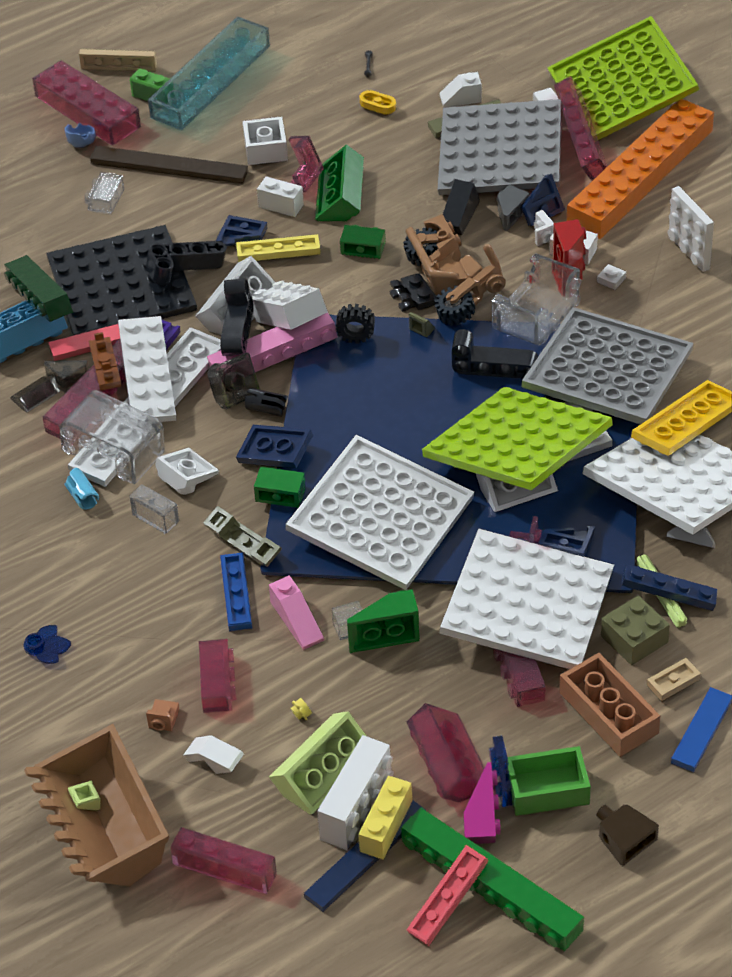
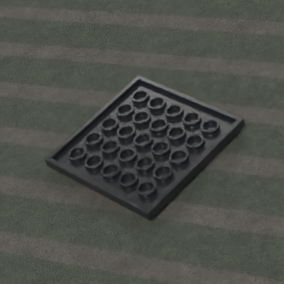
(111, 281)

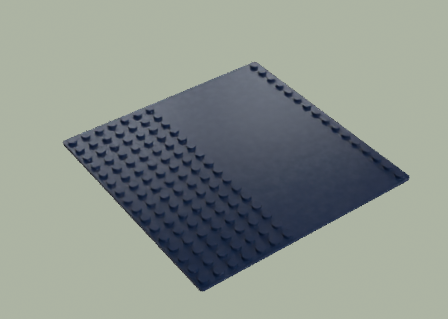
(404, 396)

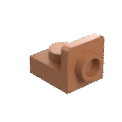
(162, 715)

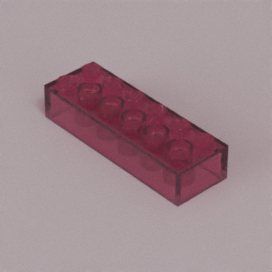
(86, 102)

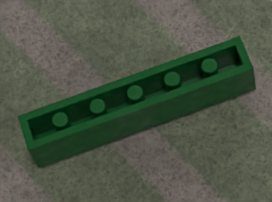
(38, 288)

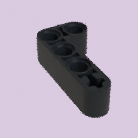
(183, 256)
(237, 317)
(489, 360)

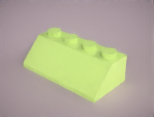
(317, 763)

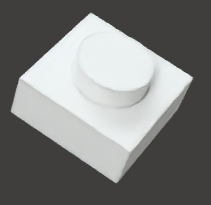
(611, 277)

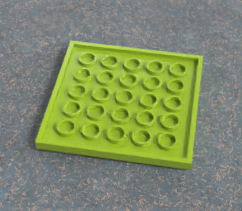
(627, 76)
(517, 438)

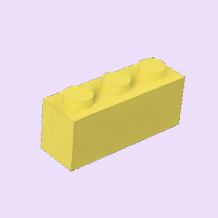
(385, 817)

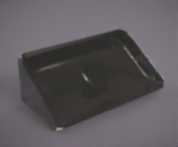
(36, 393)

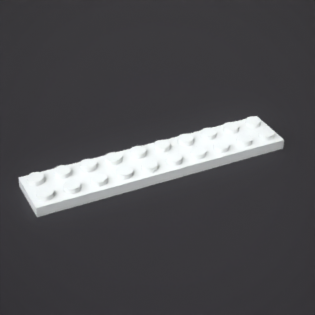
(186, 366)

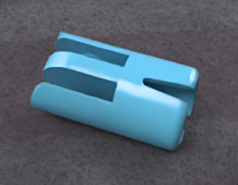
(81, 489)

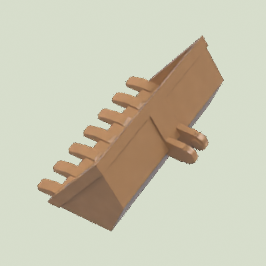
(126, 833)

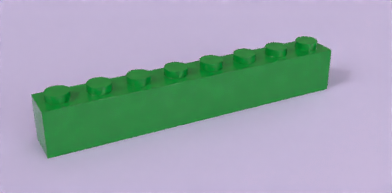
(496, 882)

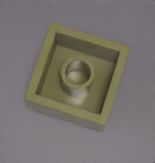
(635, 630)

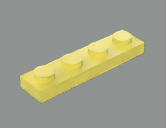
(279, 248)

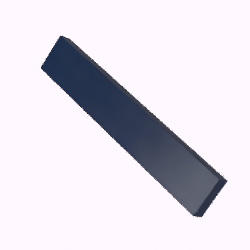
(347, 871)

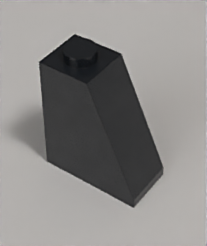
(461, 205)

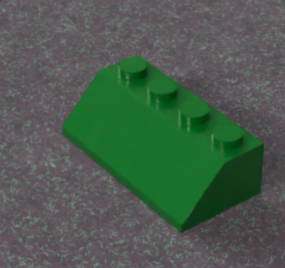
(340, 186)

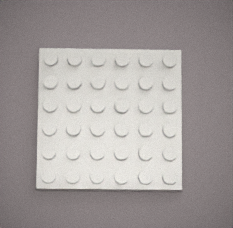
(683, 488)
(380, 511)
(527, 599)

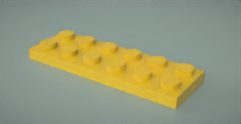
(685, 418)

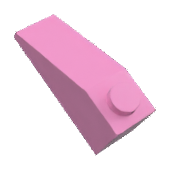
(295, 612)

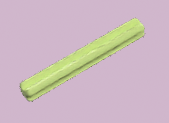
(671, 606)

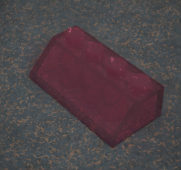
(446, 751)

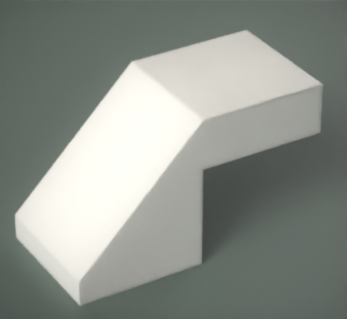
(216, 753)

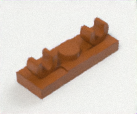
(104, 362)

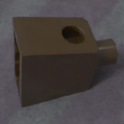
(626, 832)

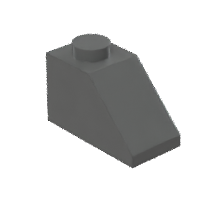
(510, 204)

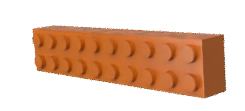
(640, 167)

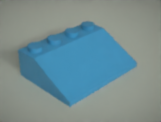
(25, 327)

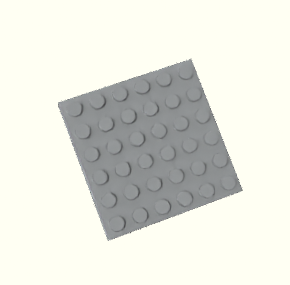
(500, 145)
(608, 365)

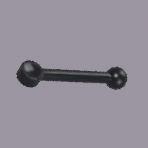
(368, 54)

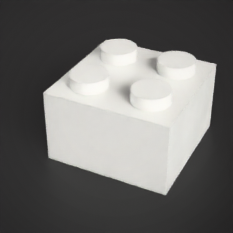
(265, 140)

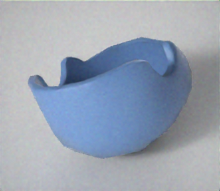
(81, 135)

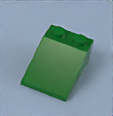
(385, 623)

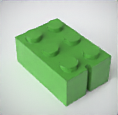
(548, 780)

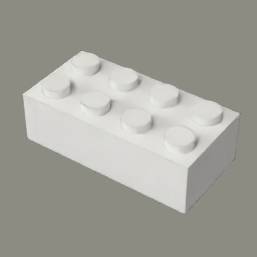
(288, 305)
(354, 792)

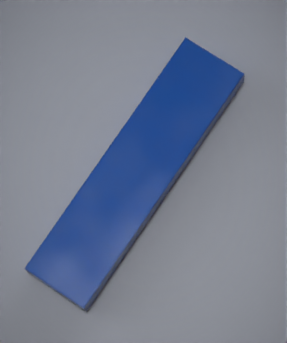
(236, 591)
(701, 729)

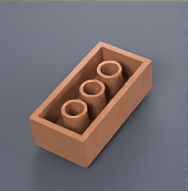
(609, 704)

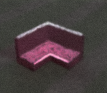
(309, 161)

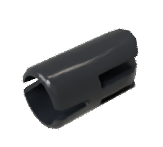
(265, 401)

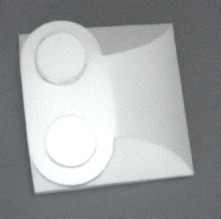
(184, 470)

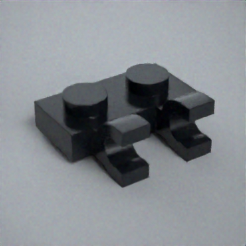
(412, 292)

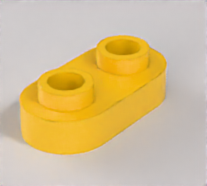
(377, 102)

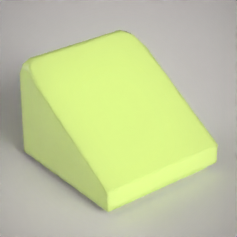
(85, 796)

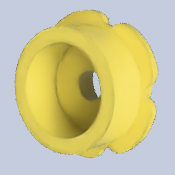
(300, 709)

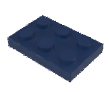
(274, 446)

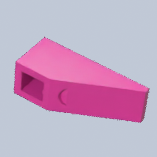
(479, 814)

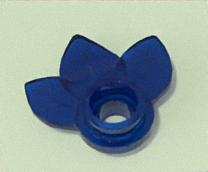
(46, 644)

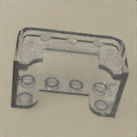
(539, 301)
(114, 432)

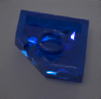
(499, 762)

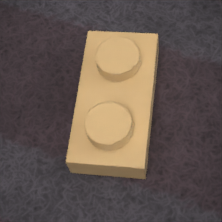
(673, 679)

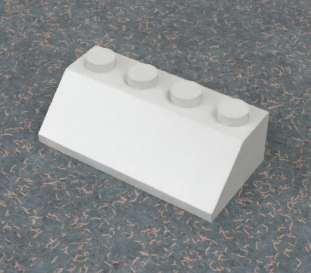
(214, 310)

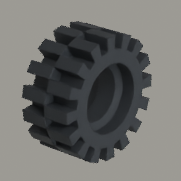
(355, 332)

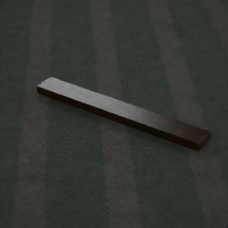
(169, 164)

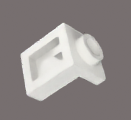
(543, 228)

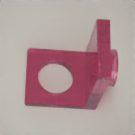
(532, 537)

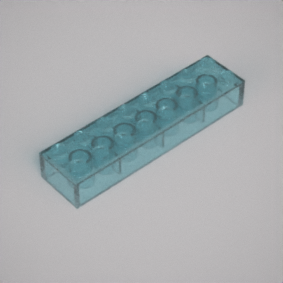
(209, 73)

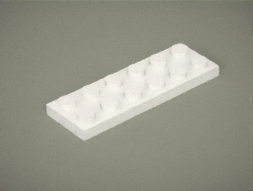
(147, 367)

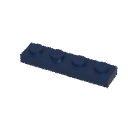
(669, 587)

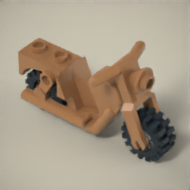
(450, 278)

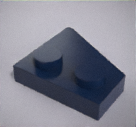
(544, 198)
(241, 230)
(568, 540)

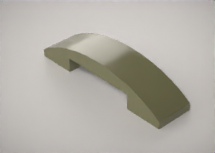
(242, 538)

